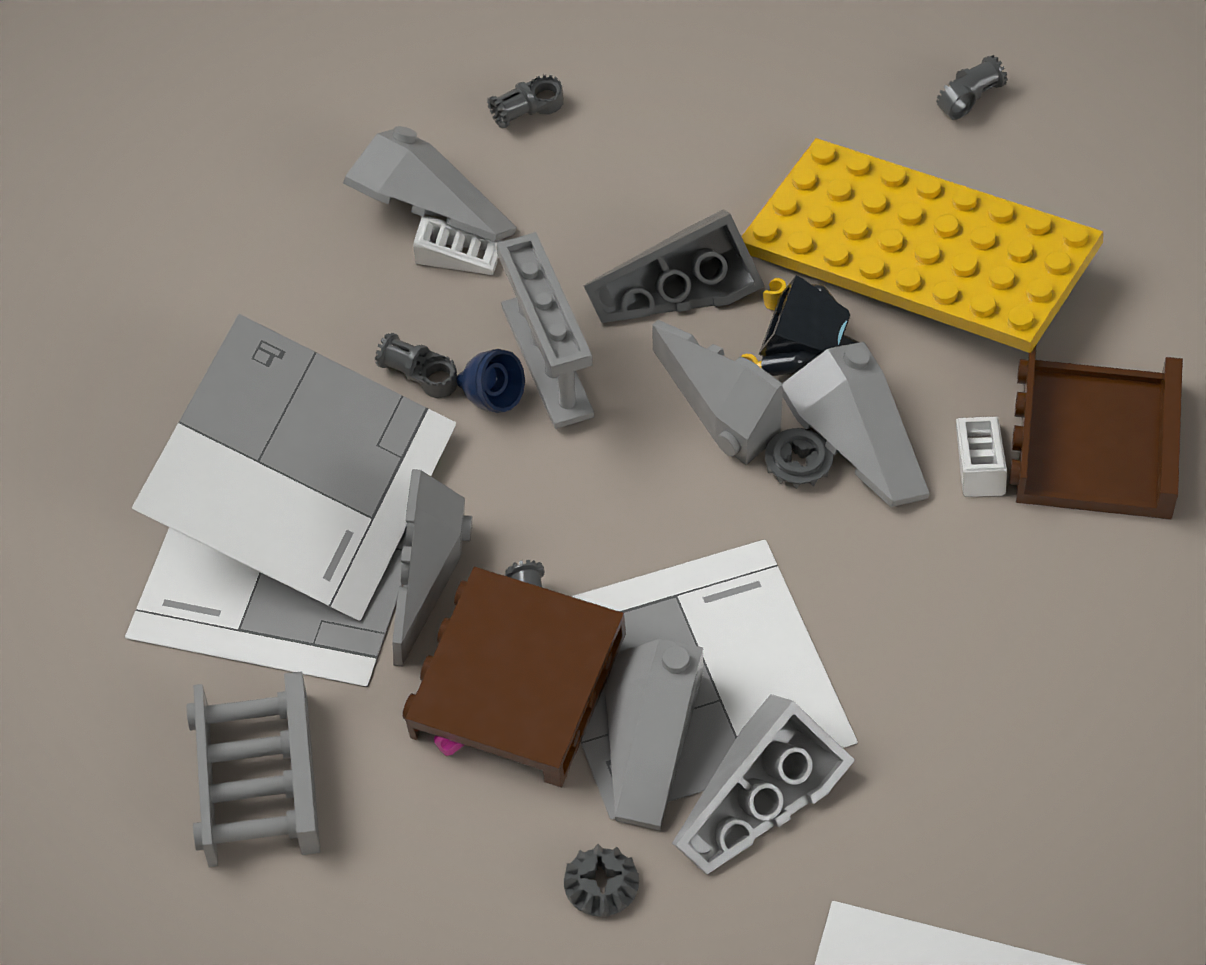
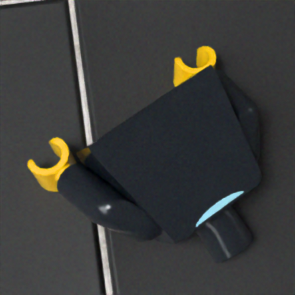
(801, 327)

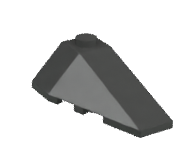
(684, 272)

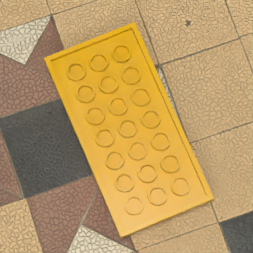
(923, 244)

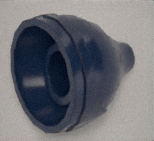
(493, 380)

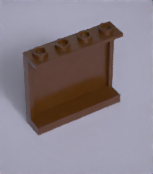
(1098, 437)
(516, 672)

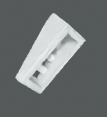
(438, 255)
(981, 459)

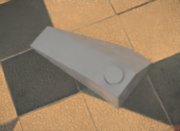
(417, 173)
(731, 397)
(854, 410)
(431, 553)
(648, 719)
(765, 777)

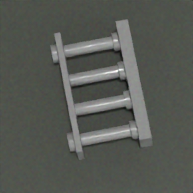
(546, 330)
(295, 783)

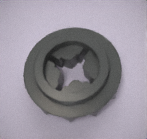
(807, 445)
(585, 893)

